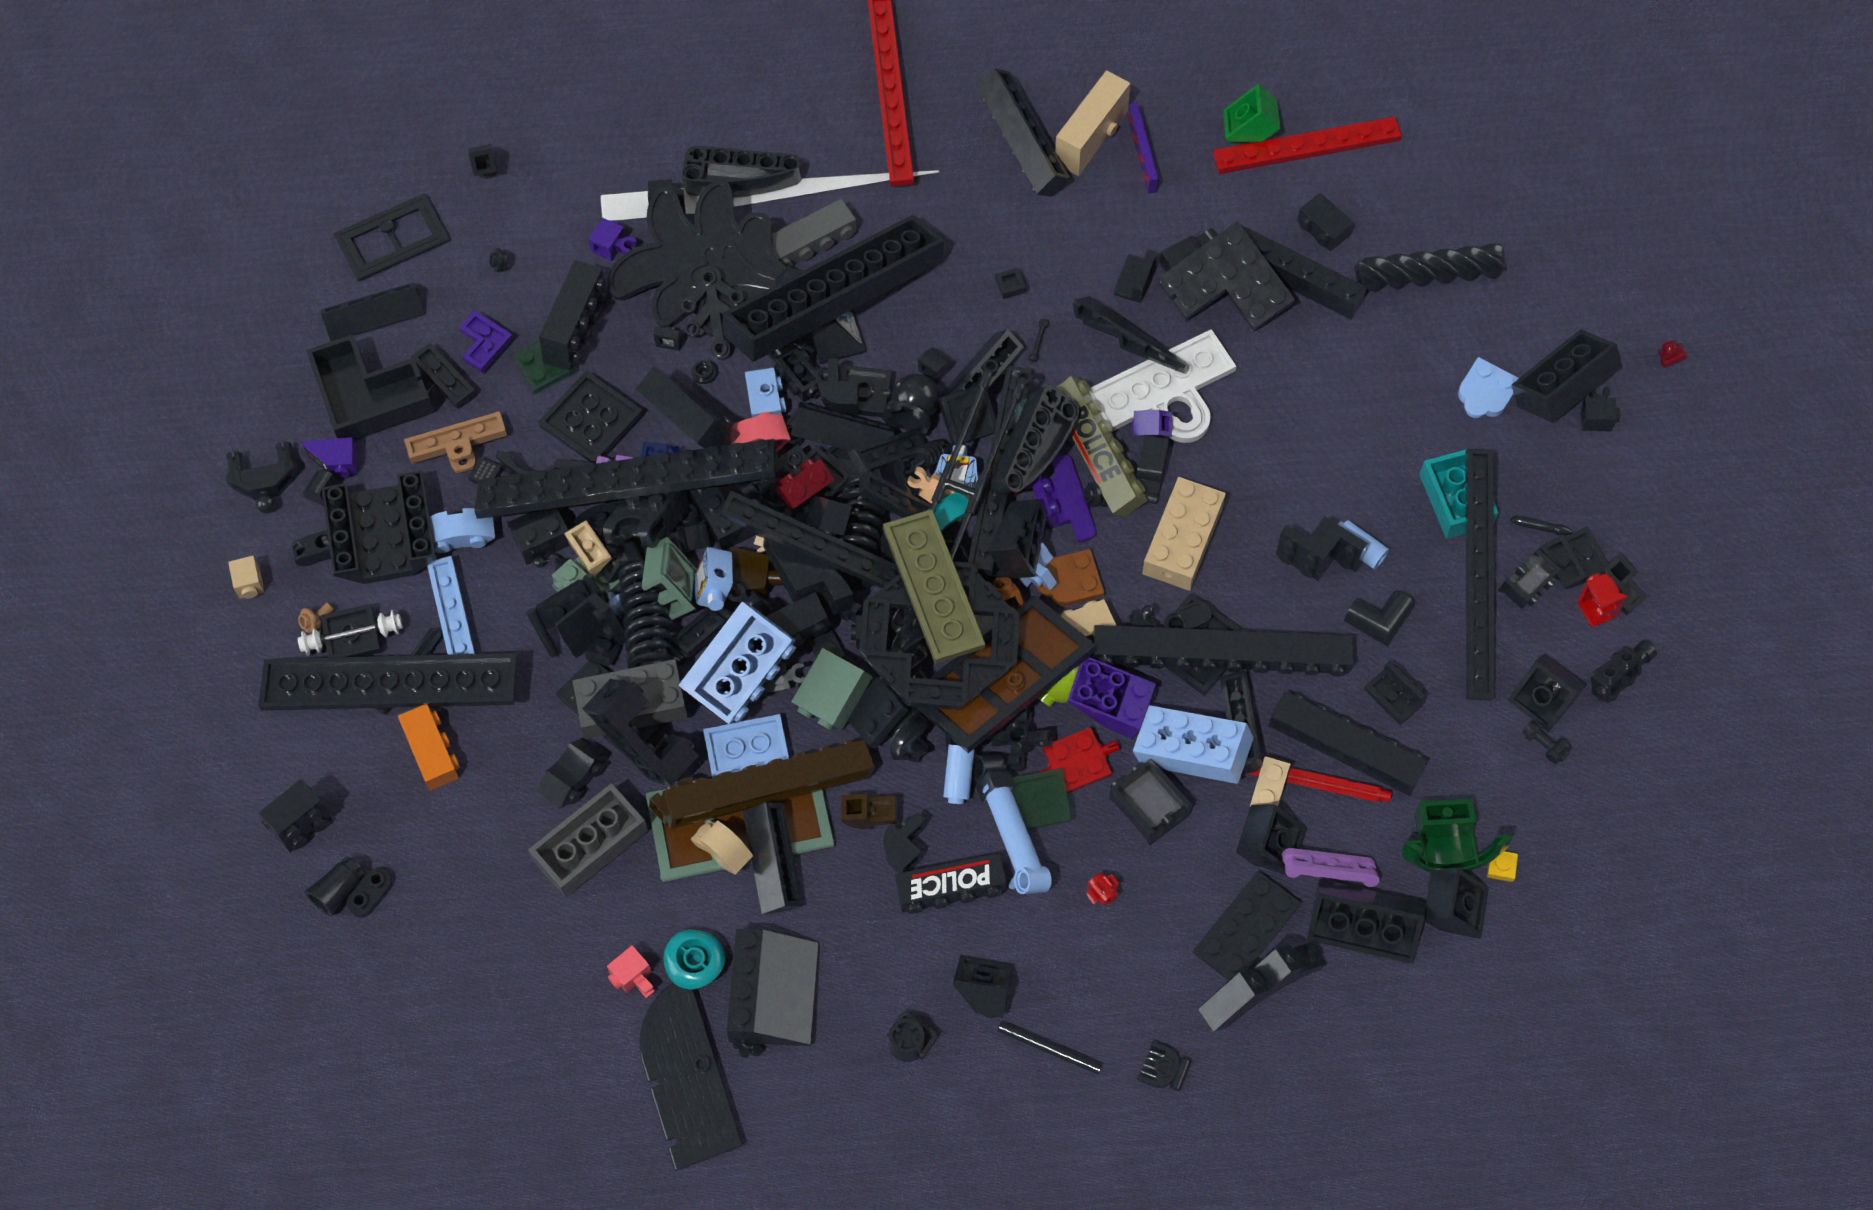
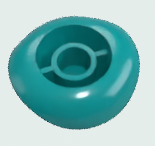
(693, 959)

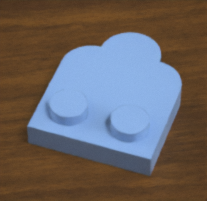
(1486, 389)

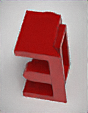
(1600, 600)

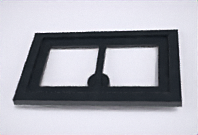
(384, 222)

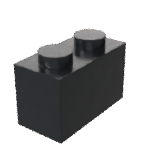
(1325, 222)

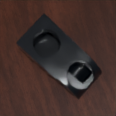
(311, 549)

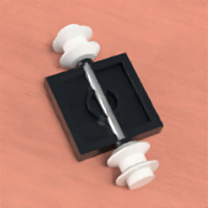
(350, 632)

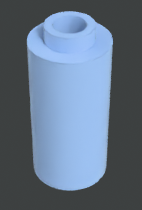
(1375, 551)
(958, 774)

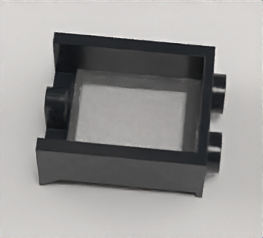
(1150, 800)

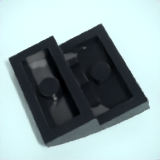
(1576, 557)

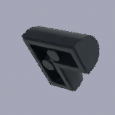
(1381, 624)

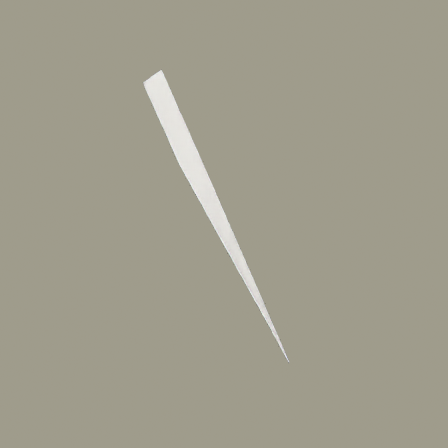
(635, 204)

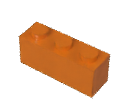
(429, 746)

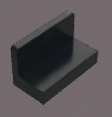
(1135, 276)

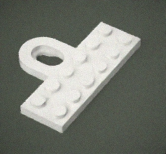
(1156, 386)

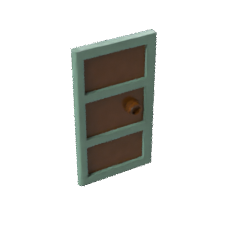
(681, 858)

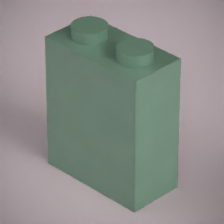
(831, 690)

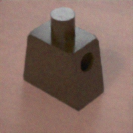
(753, 571)

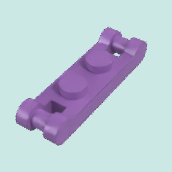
(1330, 866)

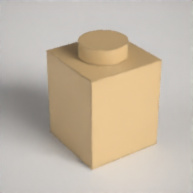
(246, 577)

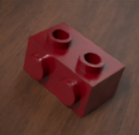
(804, 483)

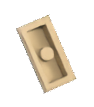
(588, 547)

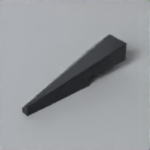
(1130, 338)

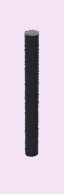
(1049, 1048)

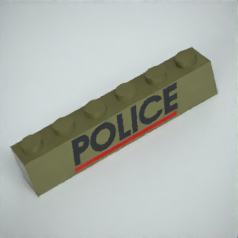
(1102, 451)

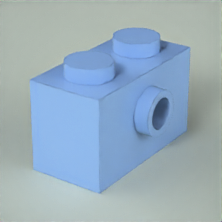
(763, 392)

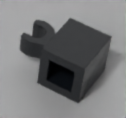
(1599, 412)

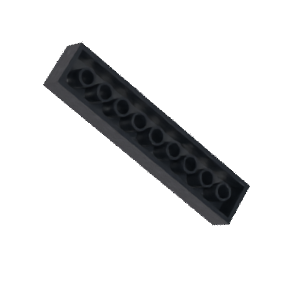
(832, 287)

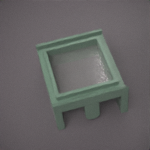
(675, 571)

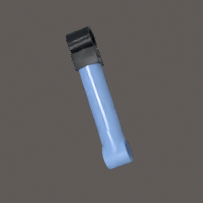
(996, 788)

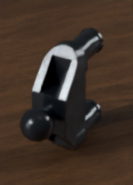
(264, 481)

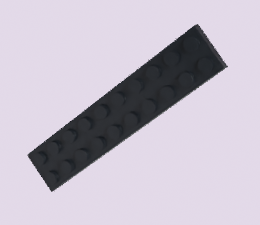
(389, 681)

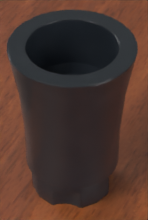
(335, 885)

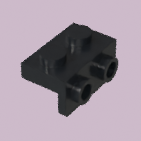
(1396, 693)

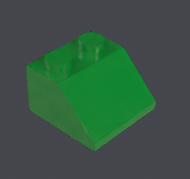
(1252, 116)

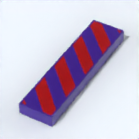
(1142, 147)

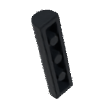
(1239, 708)

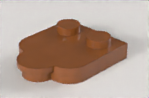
(1075, 579)

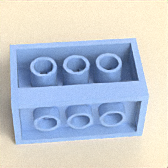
(721, 658)

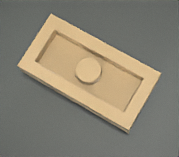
(1270, 782)

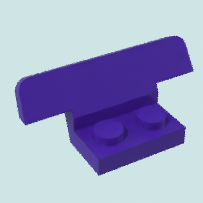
(1064, 499)

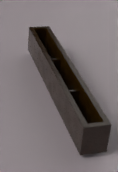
(767, 783)

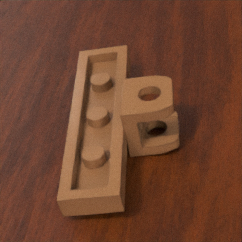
(456, 441)

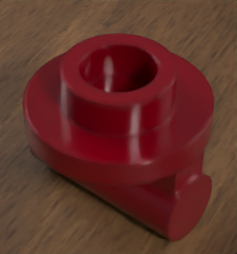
(1671, 353)

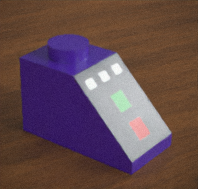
(333, 455)

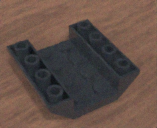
(379, 530)

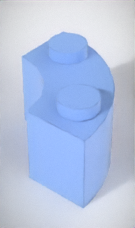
(460, 530)

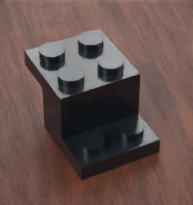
(1318, 551)

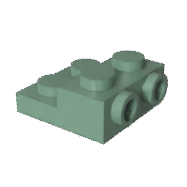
(575, 570)

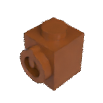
(1009, 591)

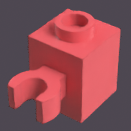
(630, 971)

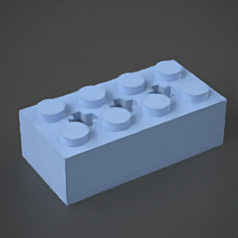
(1194, 744)

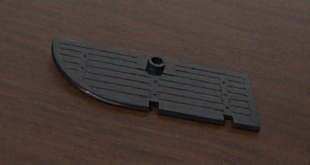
(690, 1088)

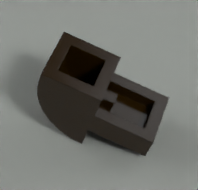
(865, 811)

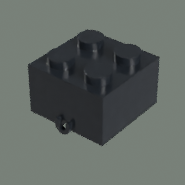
(295, 816)

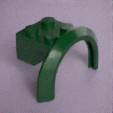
(1448, 837)

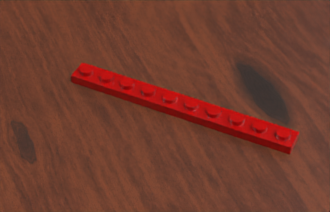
(890, 93)

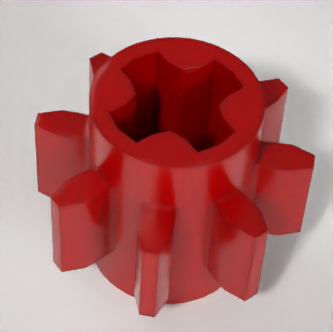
(1103, 889)

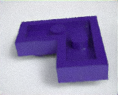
(488, 338)

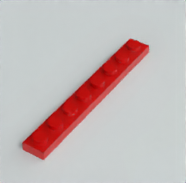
(1306, 145)

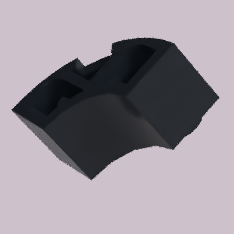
(572, 773)

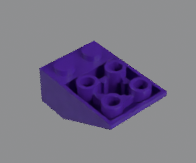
(1111, 696)

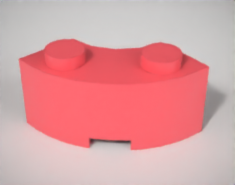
(763, 427)

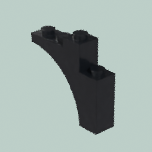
(1256, 984)

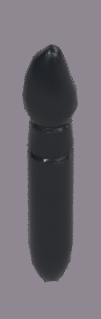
(1557, 529)

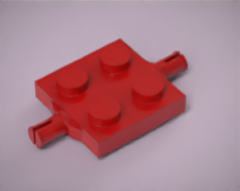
(1080, 758)

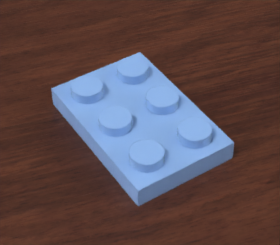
(745, 744)

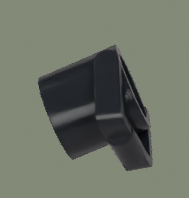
(907, 1038)

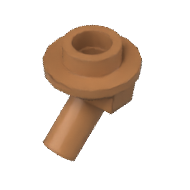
(310, 620)

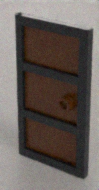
(1045, 654)

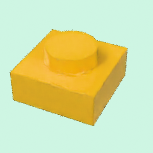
(1503, 867)

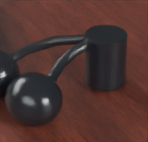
(540, 561)

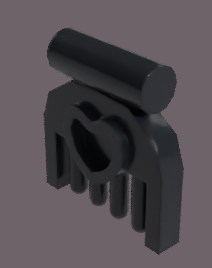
(1167, 1068)

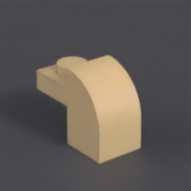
(722, 845)

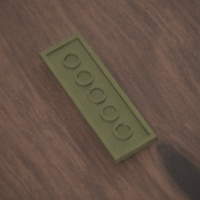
(933, 586)

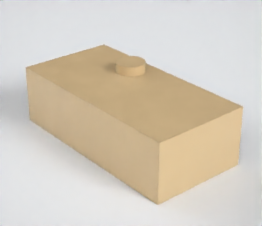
(1093, 122)

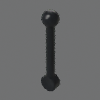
(1043, 324)

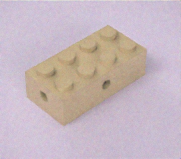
(1183, 533)

